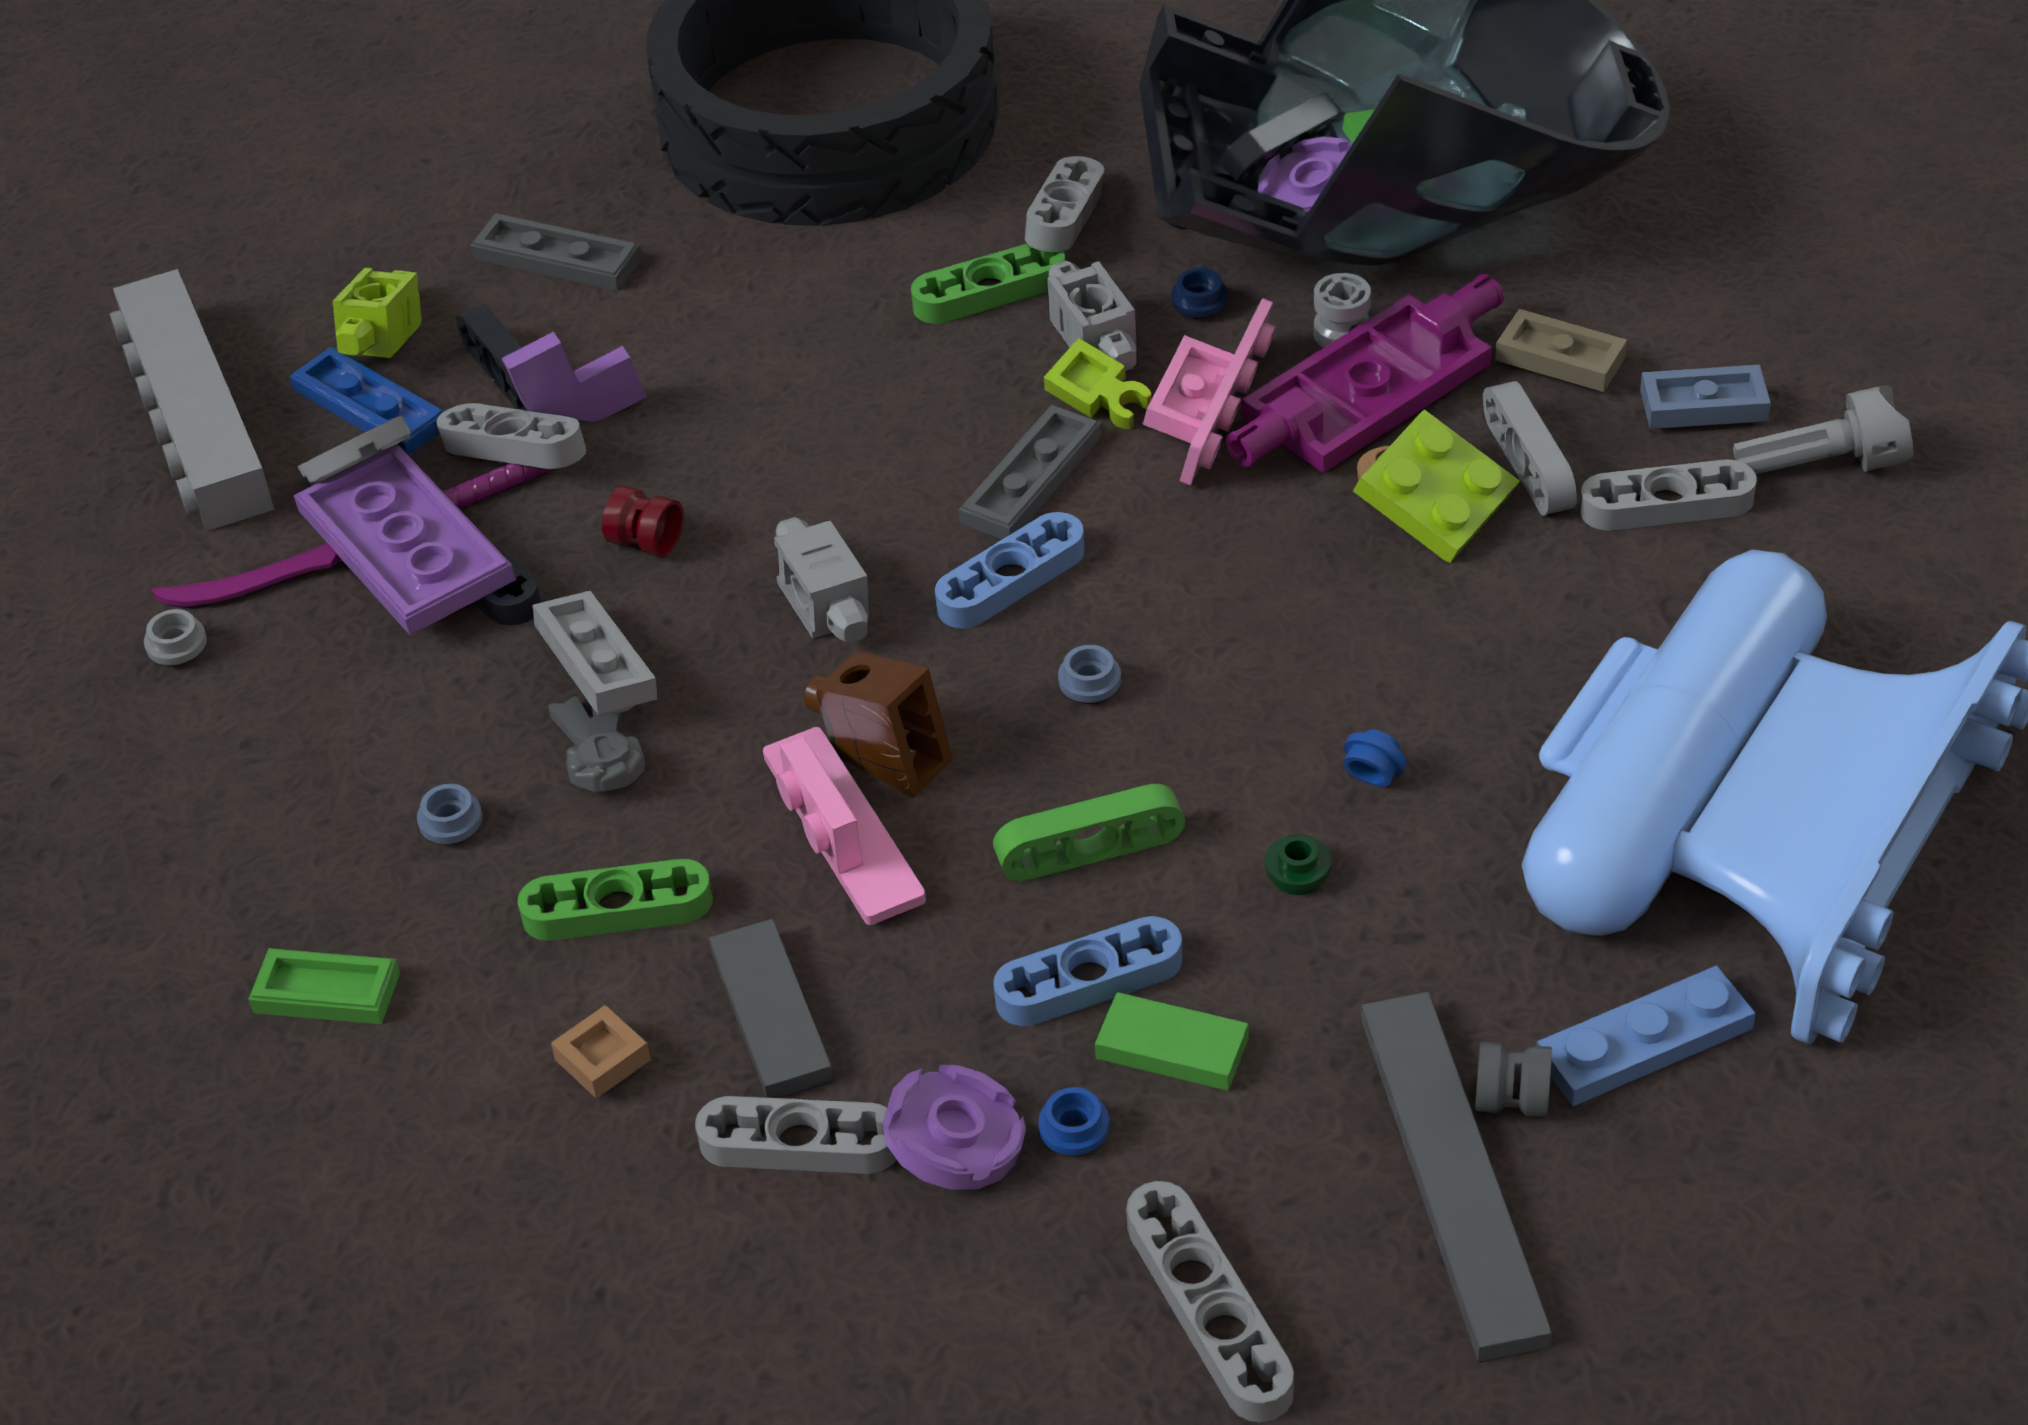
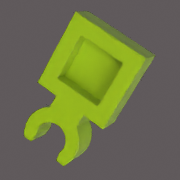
(1095, 380)

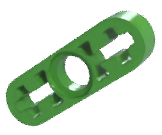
(955, 303)
(1148, 818)
(593, 885)

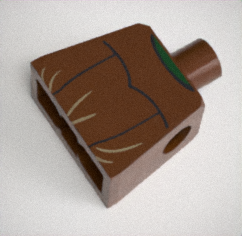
(883, 719)

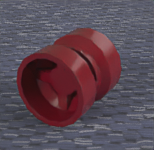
(643, 521)

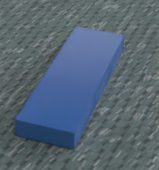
(365, 397)

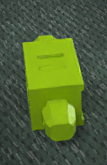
(377, 313)

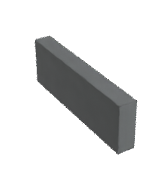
(556, 251)
(1030, 472)
(770, 1009)

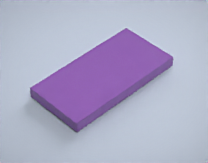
(404, 539)

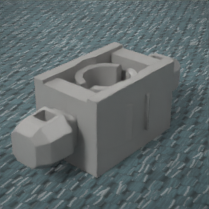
(1092, 308)
(822, 579)

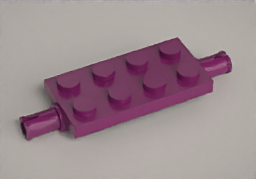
(1368, 379)

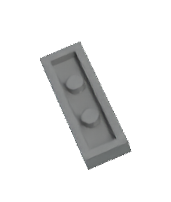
(595, 653)

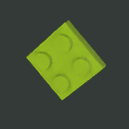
(1436, 486)

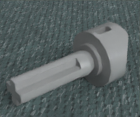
(1866, 430)

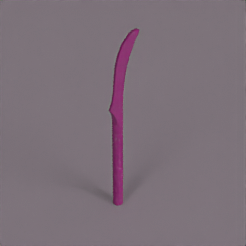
(323, 555)

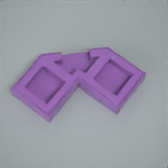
(587, 394)

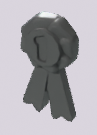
(600, 754)

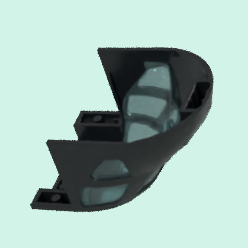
(1469, 122)

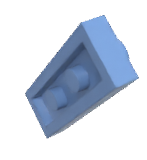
(1647, 1035)

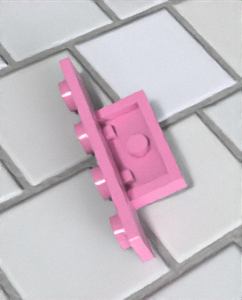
(1201, 389)
(843, 826)

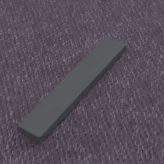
(1455, 1179)

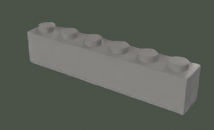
(191, 401)

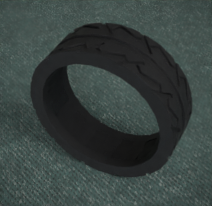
(830, 163)

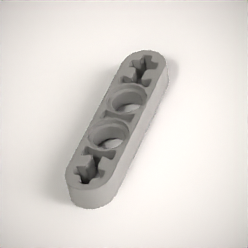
(1212, 1298)

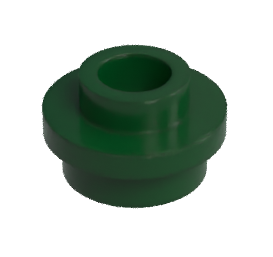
(1298, 864)

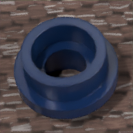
(1199, 293)

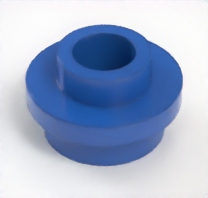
(1373, 757)
(1073, 1106)

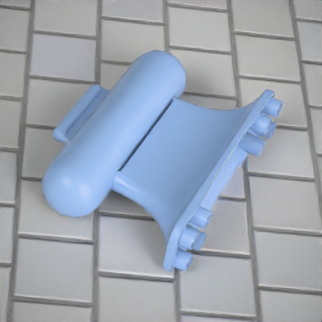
(1765, 777)

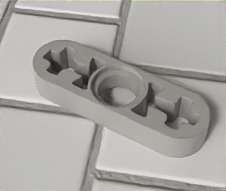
(1064, 204)
(511, 435)
(1529, 448)
(1711, 503)
(780, 1114)

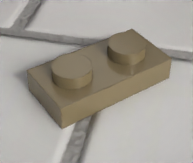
(1561, 350)

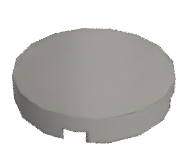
(354, 450)

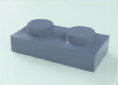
(1705, 396)

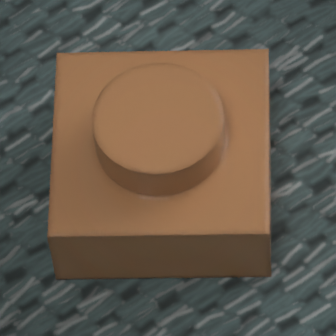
(600, 1051)

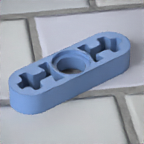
(1021, 548)
(1100, 948)

